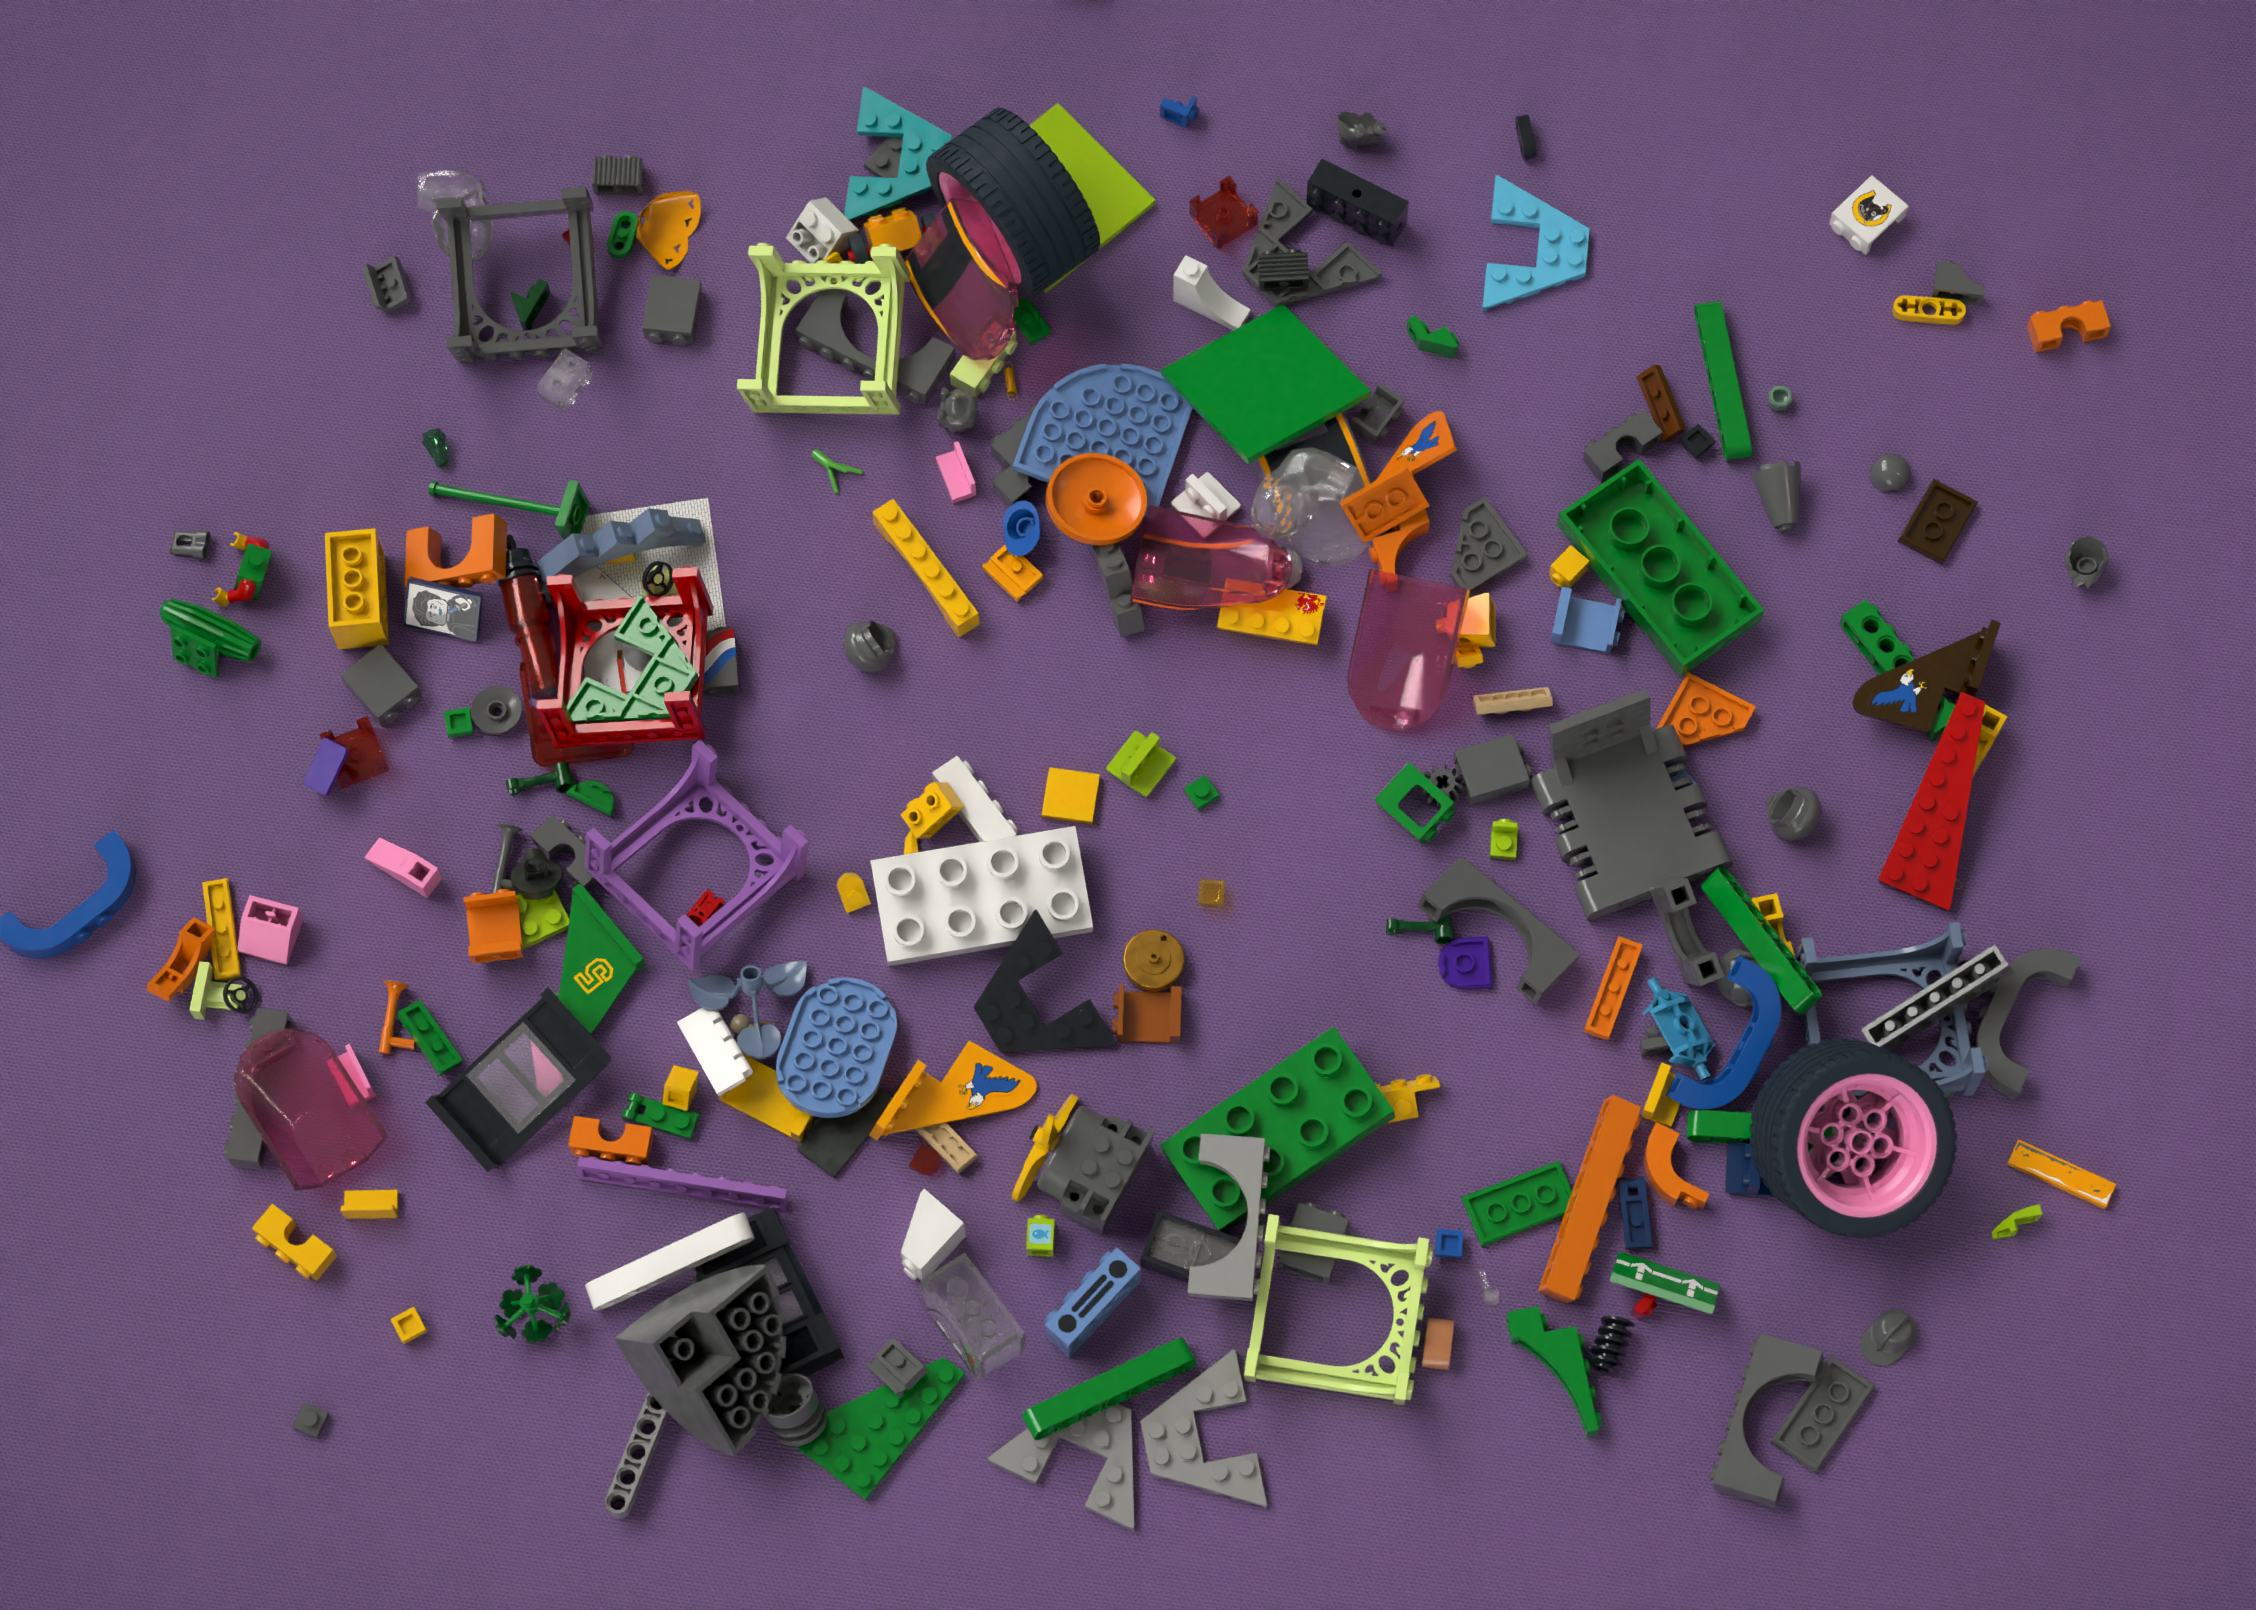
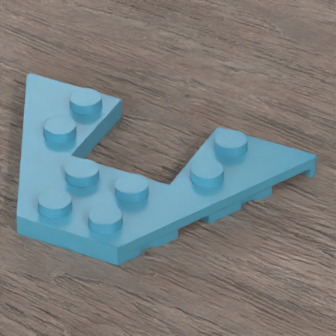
(1559, 253)

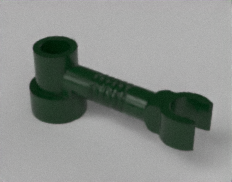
(561, 777)
(1442, 929)

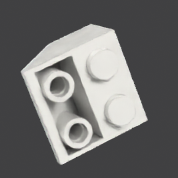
(821, 231)

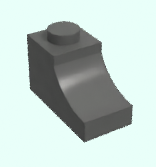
(1952, 283)

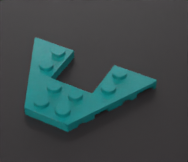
(920, 140)

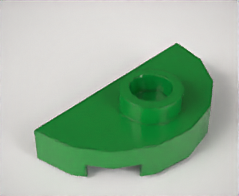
(593, 795)

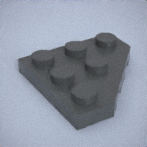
(1483, 547)

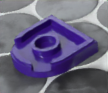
(1466, 963)

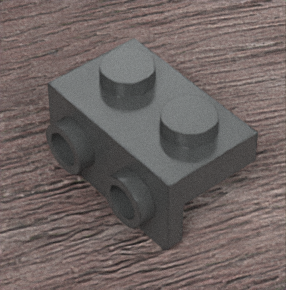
(387, 285)

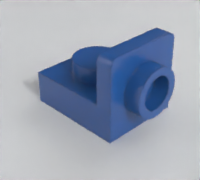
(1177, 113)

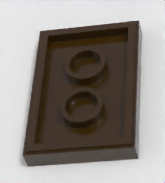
(1937, 521)

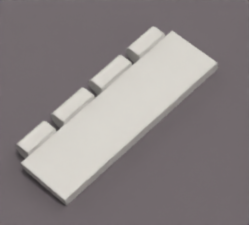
(715, 1049)

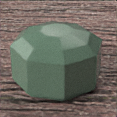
(1779, 398)

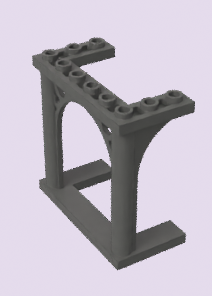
(585, 335)

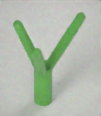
(829, 465)

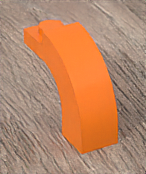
(1661, 1173)

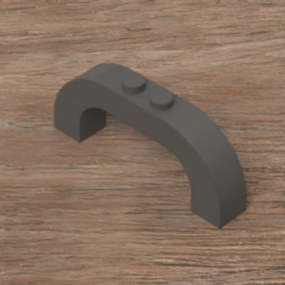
(2037, 964)

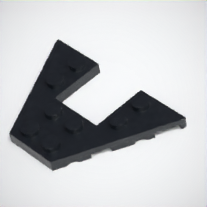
(1010, 1013)

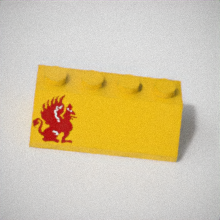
(1288, 617)

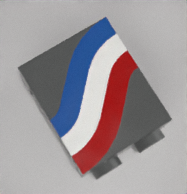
(720, 663)

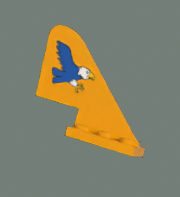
(972, 1088)

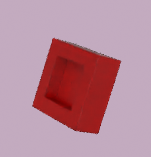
(1644, 1306)

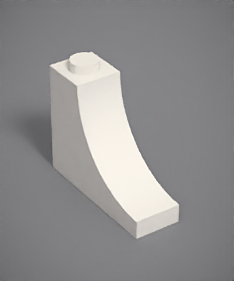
(1200, 293)

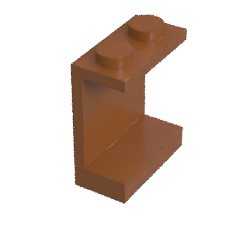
(1148, 1016)

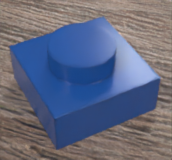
(1449, 1244)

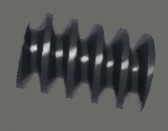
(1609, 1343)

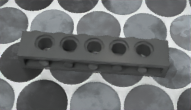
(1938, 1000)

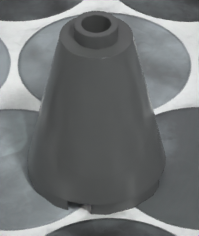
(1780, 493)

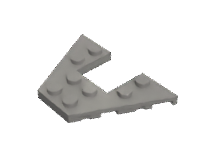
(1103, 1434)
(1174, 1442)

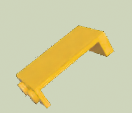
(764, 1101)

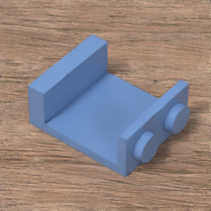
(1586, 623)

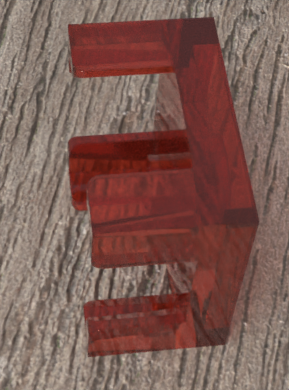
(1223, 214)
(364, 755)

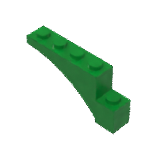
(1562, 1355)

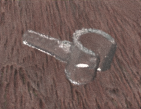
(1490, 1296)

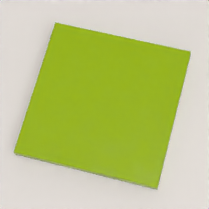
(1106, 186)

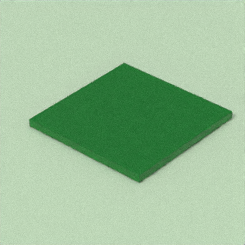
(1265, 383)

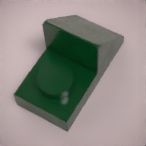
(530, 307)

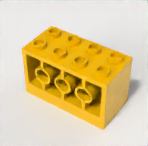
(356, 589)

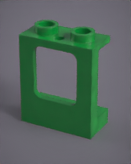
(1399, 787)

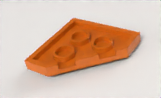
(1705, 712)

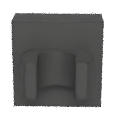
(1652, 1043)

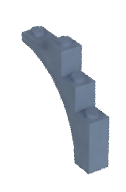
(616, 539)

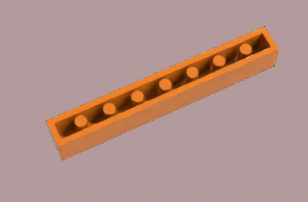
(1589, 1200)

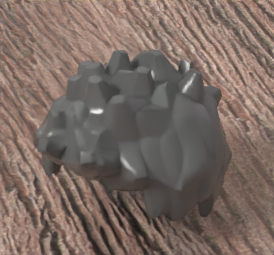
(1359, 130)
(2086, 561)

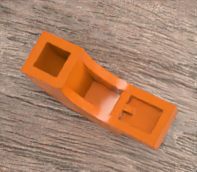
(182, 967)

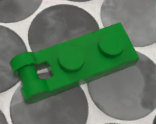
(661, 1117)

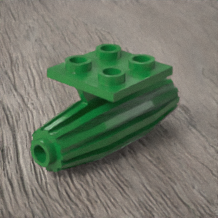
(202, 635)

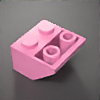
(269, 929)

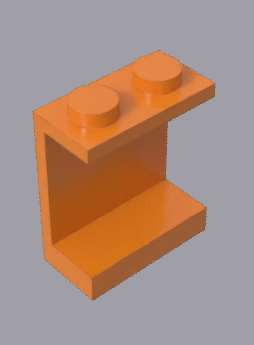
(493, 926)

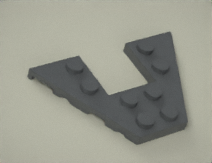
(1339, 271)

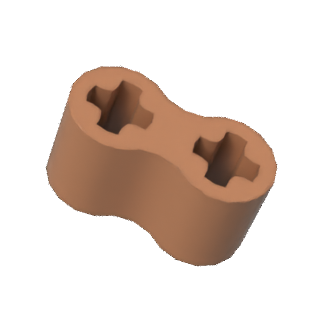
(1437, 1343)

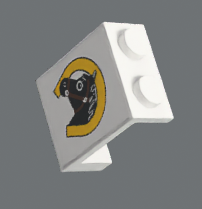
(1867, 214)

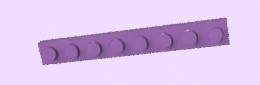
(682, 1184)

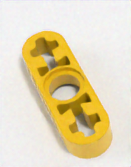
(1920, 316)

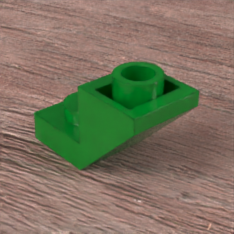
(1437, 342)

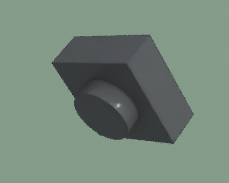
(310, 1420)

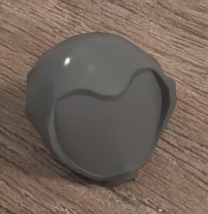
(869, 646)
(1794, 813)
(1731, 991)

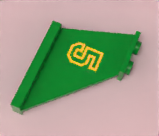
(595, 961)

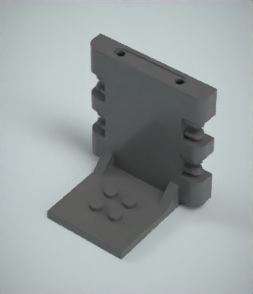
(1623, 805)

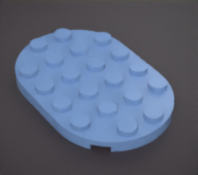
(836, 1047)

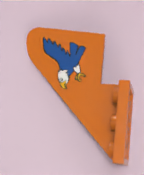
(1395, 492)

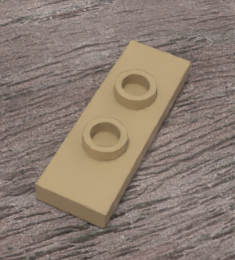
(1520, 700)
(948, 1146)

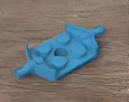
(1688, 1045)

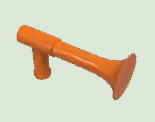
(387, 1039)

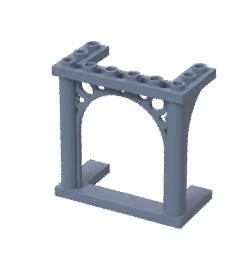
(1934, 955)

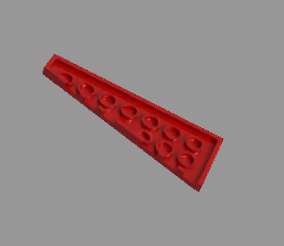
(1931, 836)

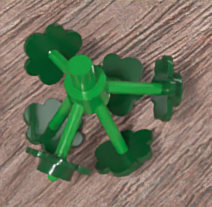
(516, 1305)

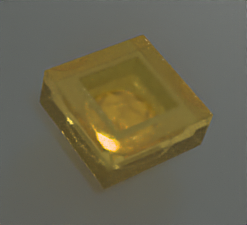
(1211, 893)

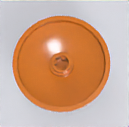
(1096, 499)

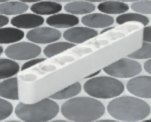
(669, 1261)

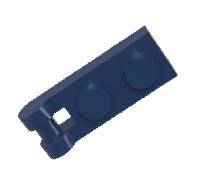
(1634, 1214)

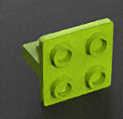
(1141, 763)

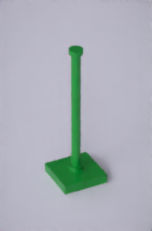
(569, 516)

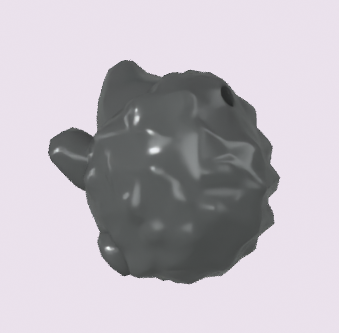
(958, 410)

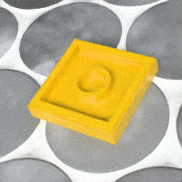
(1070, 796)

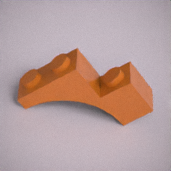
(1387, 547)

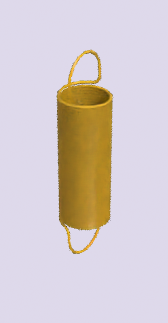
(1010, 381)

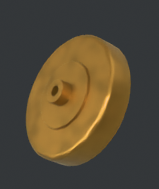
(1153, 960)

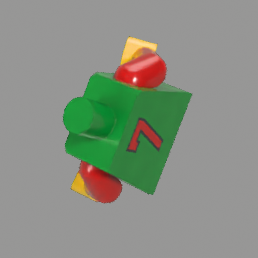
(251, 572)

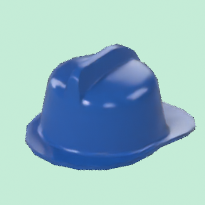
(1021, 528)

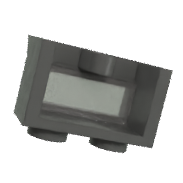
(1378, 413)

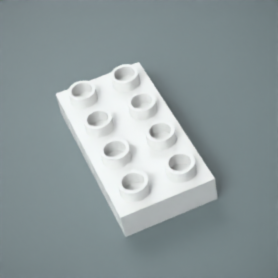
(980, 894)

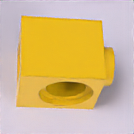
(1568, 568)
(680, 1087)

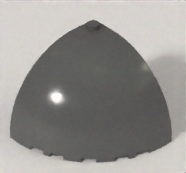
(713, 1354)

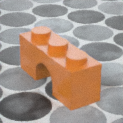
(2087, 318)
(632, 1147)

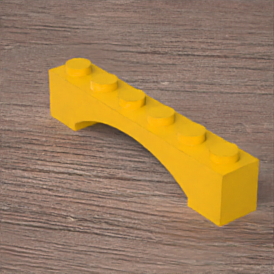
(944, 590)

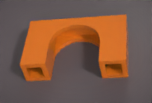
(482, 564)

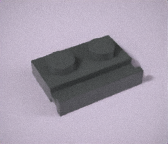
(897, 1367)

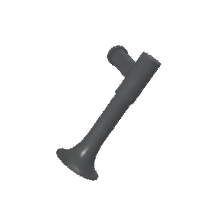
(508, 833)

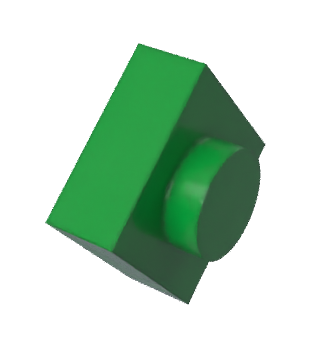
(458, 722)
(1201, 793)

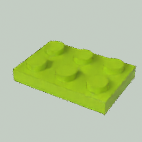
(541, 918)

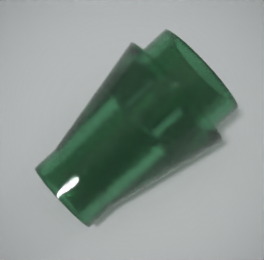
(436, 445)

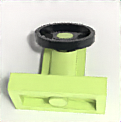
(656, 582)
(218, 994)

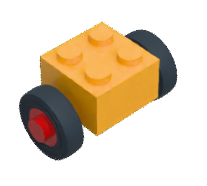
(899, 230)

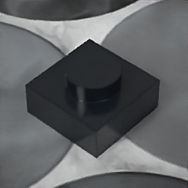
(1697, 441)

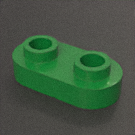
(622, 237)

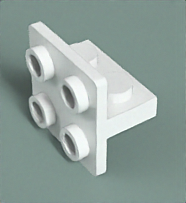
(1206, 498)

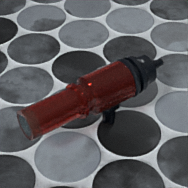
(529, 618)

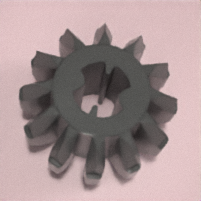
(1445, 777)

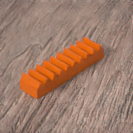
(1613, 988)

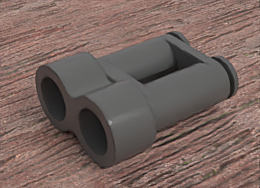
(198, 548)

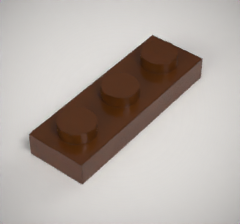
(1661, 402)

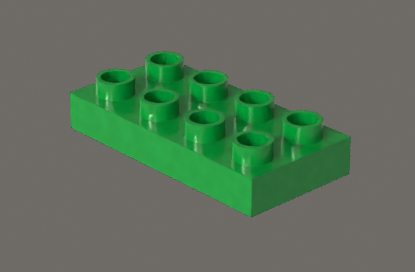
(1660, 567)
(1304, 1109)

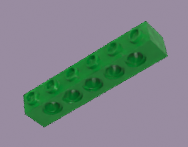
(1869, 645)

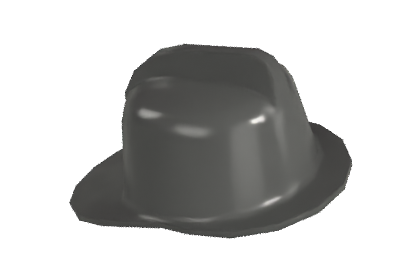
(1888, 1337)

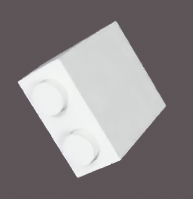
(930, 1237)

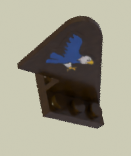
(1914, 690)

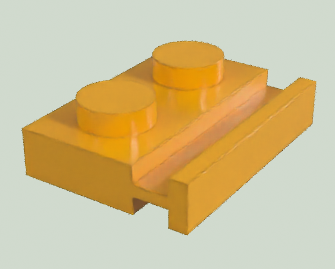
(1012, 573)

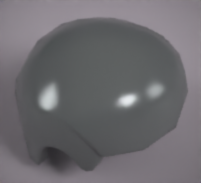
(1890, 472)

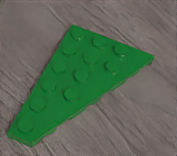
(877, 1428)

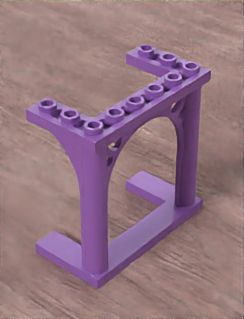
(699, 782)

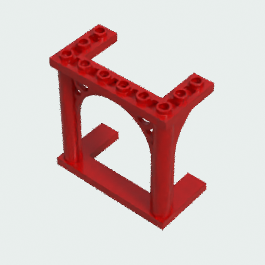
(575, 614)

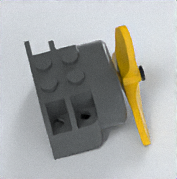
(1087, 1164)

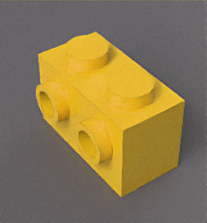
(932, 810)

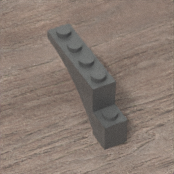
(1010, 484)
(1118, 587)

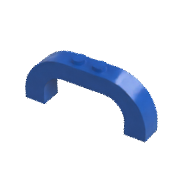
(85, 918)
(1750, 1049)

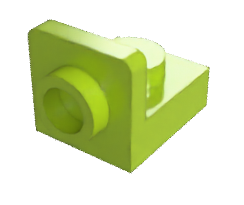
(1504, 840)

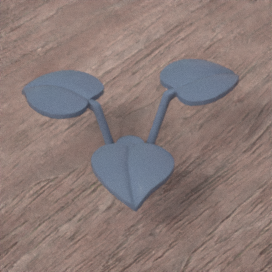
(716, 990)

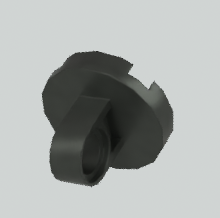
(536, 875)

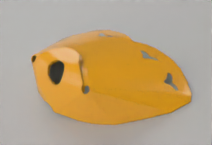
(667, 227)

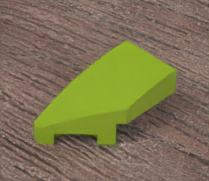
(2009, 1227)

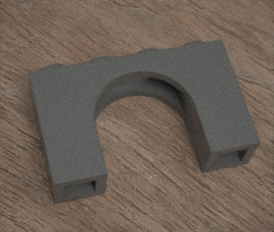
(1694, 961)

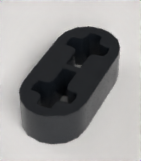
(1525, 136)

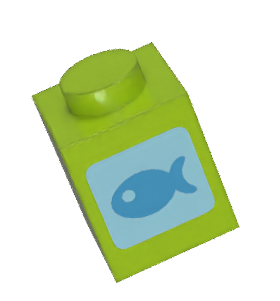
(1040, 1236)

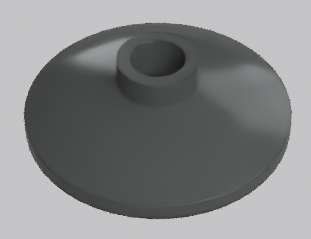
(495, 699)

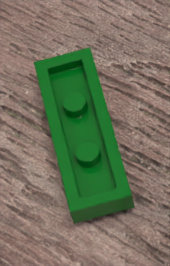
(430, 1038)

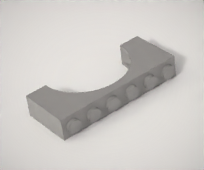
(1235, 1273)

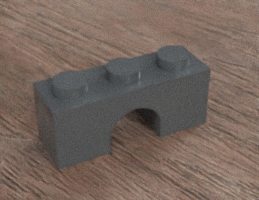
(1637, 431)
(556, 837)

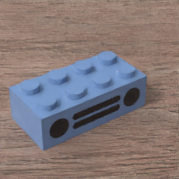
(1092, 1302)

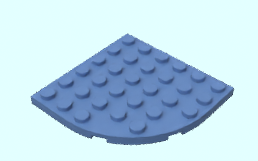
(1108, 412)

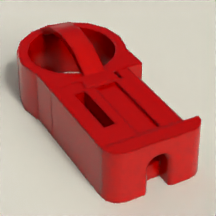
(705, 908)

